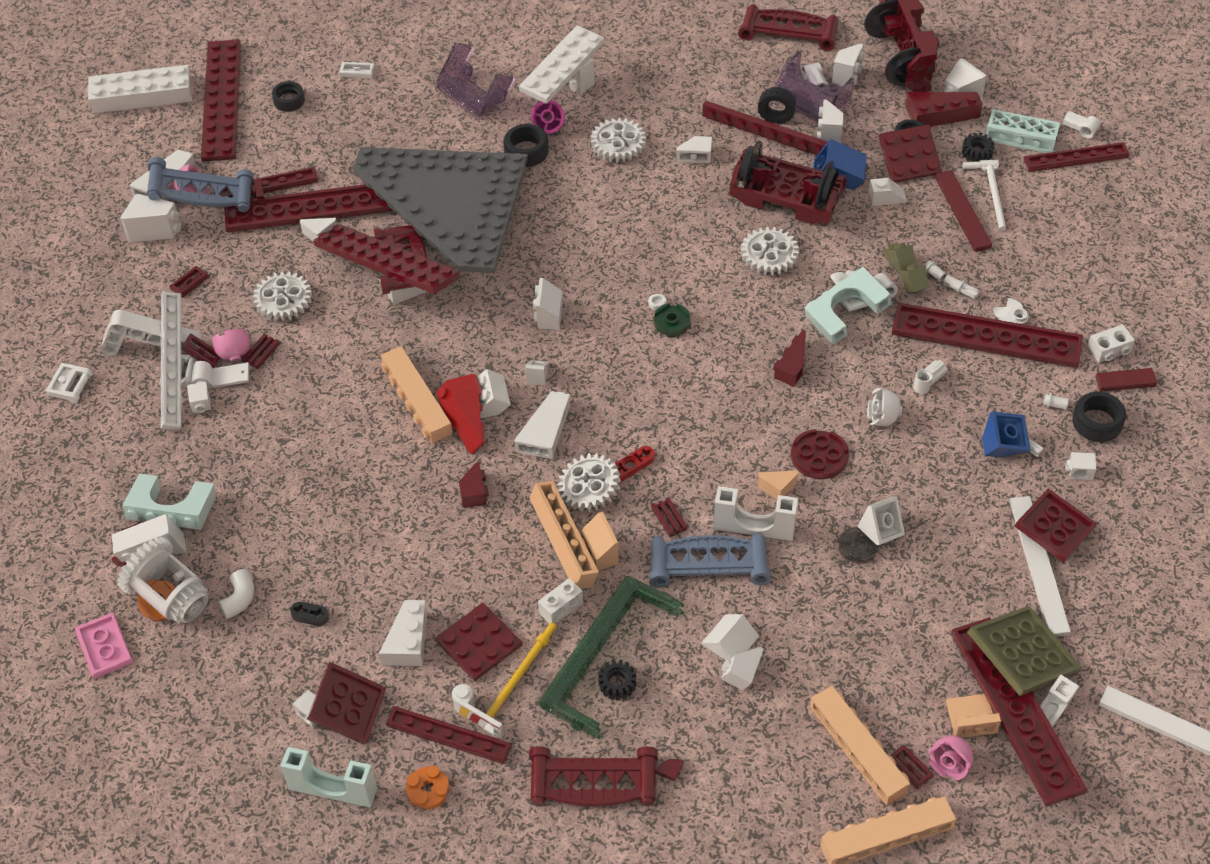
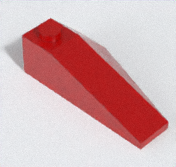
(461, 405)

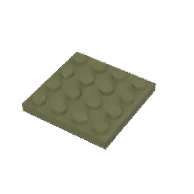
(1024, 650)

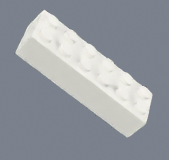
(140, 89)

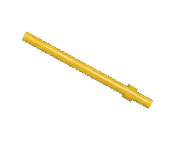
(541, 642)

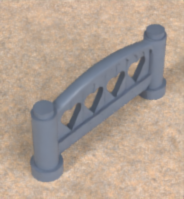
(161, 176)
(666, 565)

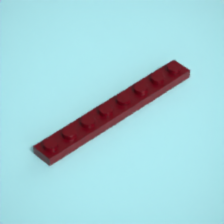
(762, 128)

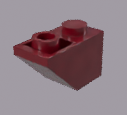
(472, 488)

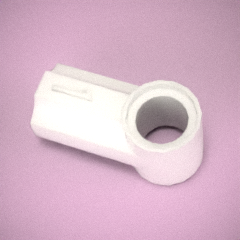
(813, 74)
(1086, 126)
(927, 377)

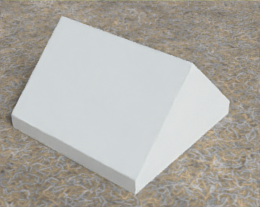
(882, 521)
(731, 636)

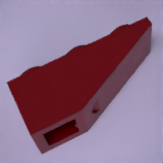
(791, 365)

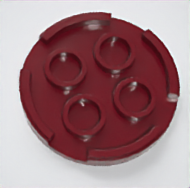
(819, 454)

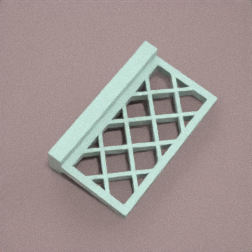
(1024, 138)

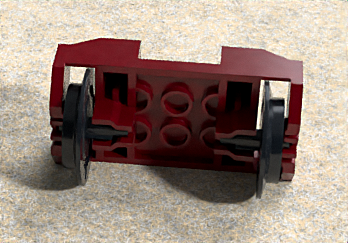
(917, 51)
(787, 185)

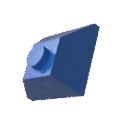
(1005, 435)

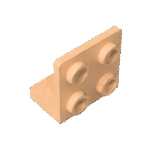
(972, 716)

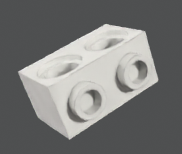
(1110, 343)
(560, 601)

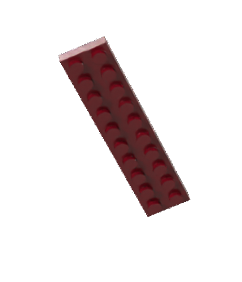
(221, 100)
(305, 205)
(387, 259)
(987, 334)
(1024, 726)

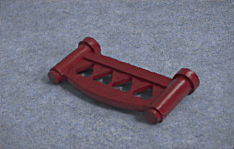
(824, 34)
(394, 237)
(546, 770)

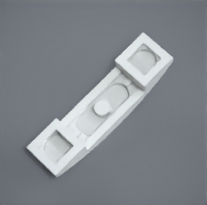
(1058, 699)

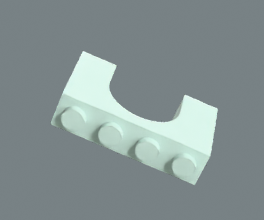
(857, 285)
(188, 513)
(302, 776)

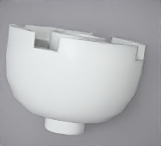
(885, 404)

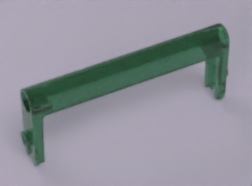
(591, 644)

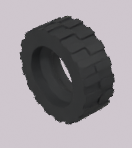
(781, 95)

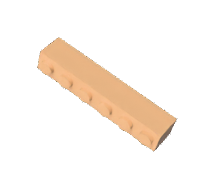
(416, 395)
(563, 534)
(860, 745)
(888, 831)

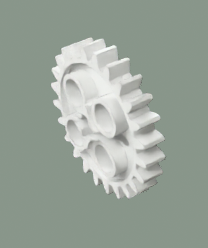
(618, 139)
(769, 251)
(282, 296)
(584, 477)

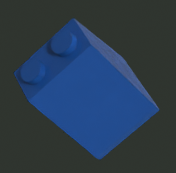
(846, 161)

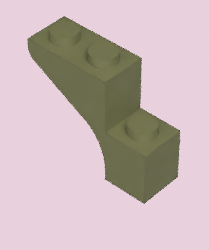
(904, 261)

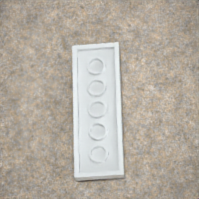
(561, 64)

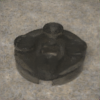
(859, 555)

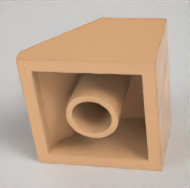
(601, 542)

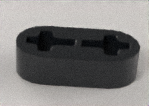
(309, 613)

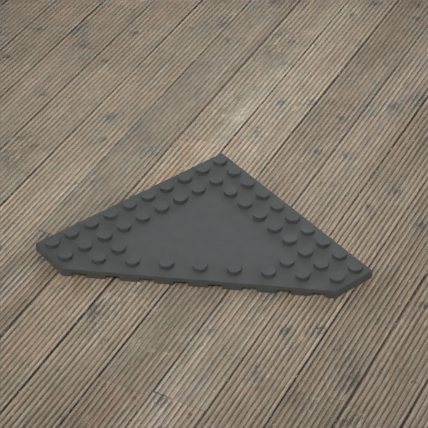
(449, 197)

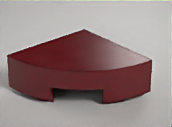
(670, 769)

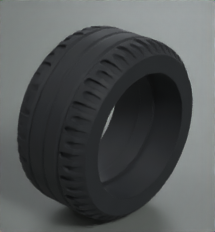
(529, 133)
(1097, 431)

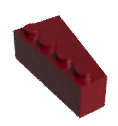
(943, 107)

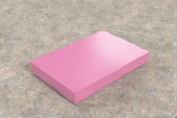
(103, 645)

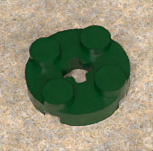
(672, 328)

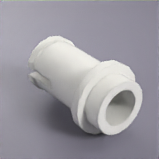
(935, 271)
(1055, 401)

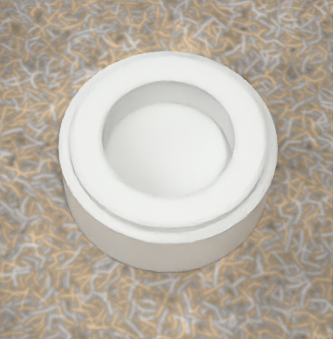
(656, 301)

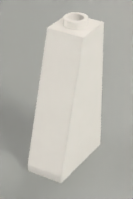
(174, 161)
(545, 426)

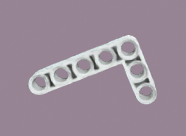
(136, 327)

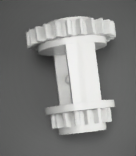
(150, 564)

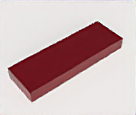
(1126, 379)

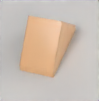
(777, 482)

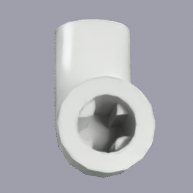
(241, 596)

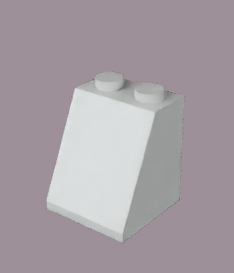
(150, 219)

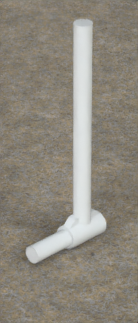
(990, 166)

